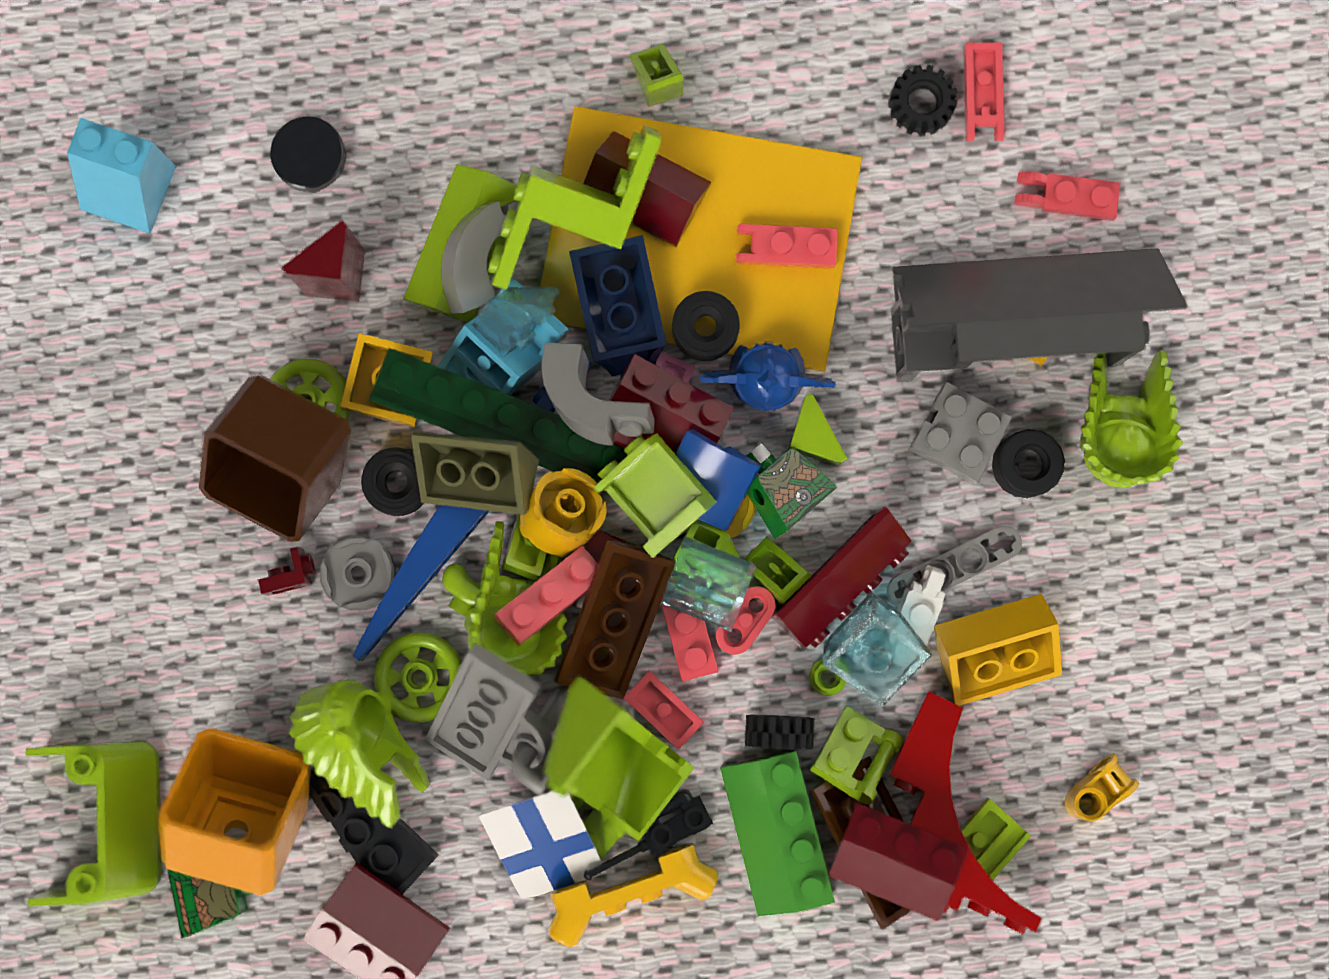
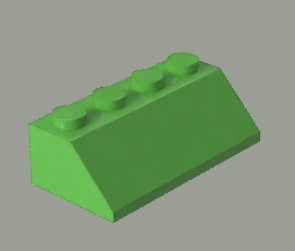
(777, 834)

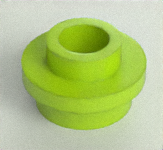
(818, 685)

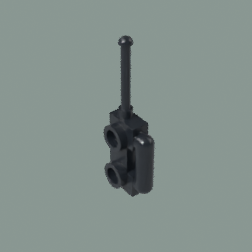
(665, 834)

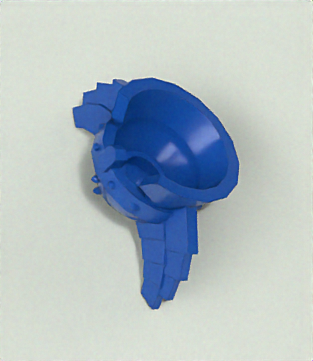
(767, 376)

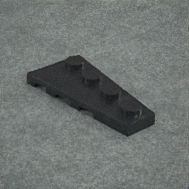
(391, 854)

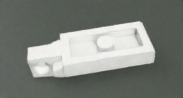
(923, 602)

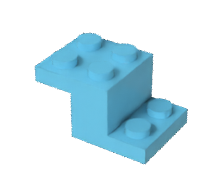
(482, 362)

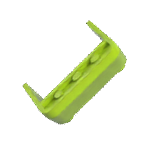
(126, 821)

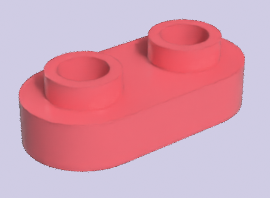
(748, 622)

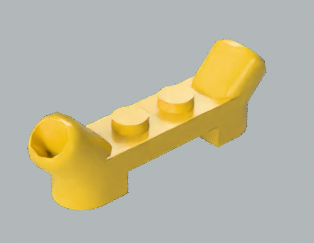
(576, 904)

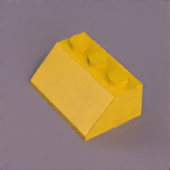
(999, 649)

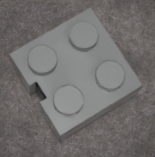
(960, 433)

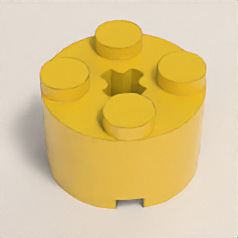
(563, 512)

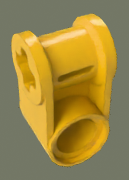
(1107, 787)

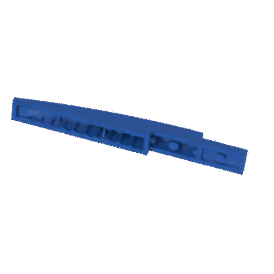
(432, 550)

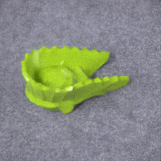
(1131, 436)
(494, 594)
(349, 739)

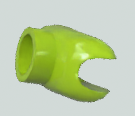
(462, 586)

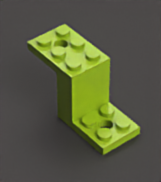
(575, 205)

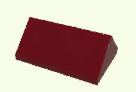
(668, 195)
(329, 266)

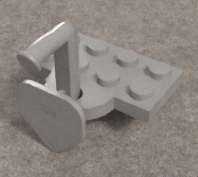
(491, 720)

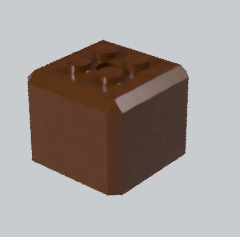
(273, 457)

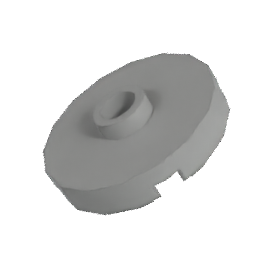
(338, 567)

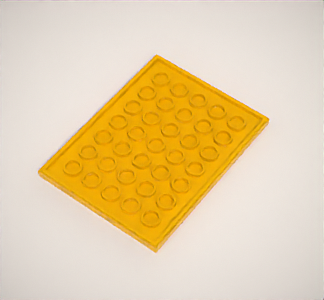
(750, 184)

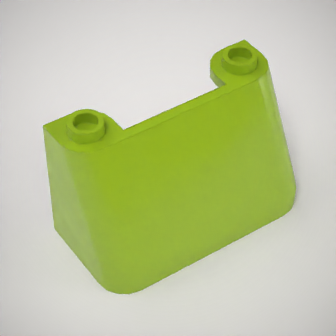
(612, 762)

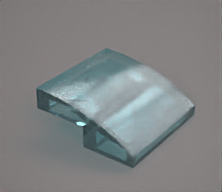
(708, 583)

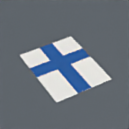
(541, 843)

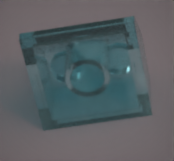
(875, 650)

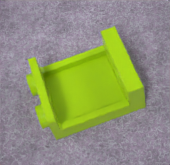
(655, 491)

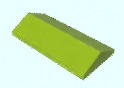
(464, 193)

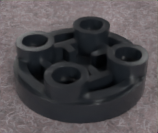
(308, 154)

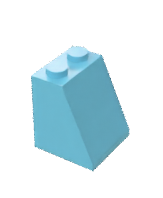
(118, 175)

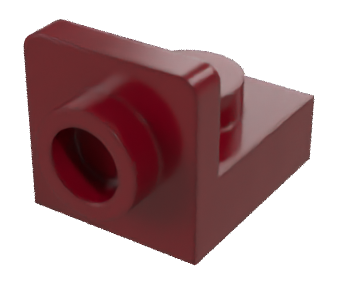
(284, 580)

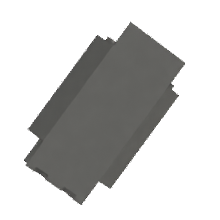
(1027, 308)

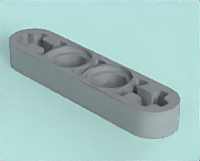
(951, 561)

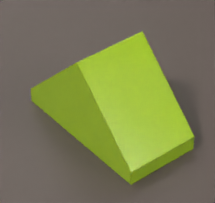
(657, 75)
(814, 436)
(777, 570)

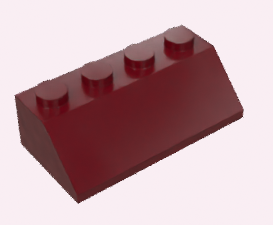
(842, 578)

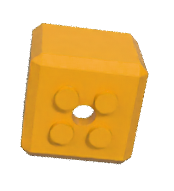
(229, 786)

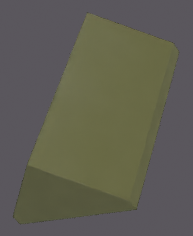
(474, 472)

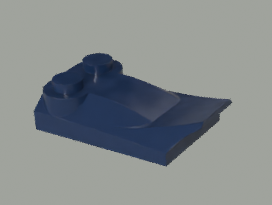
(618, 303)

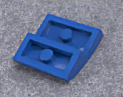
(721, 472)

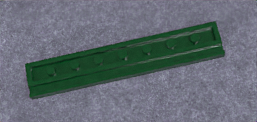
(485, 413)

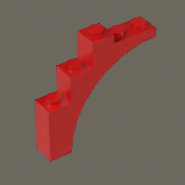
(926, 767)

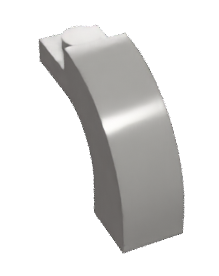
(465, 257)
(591, 418)

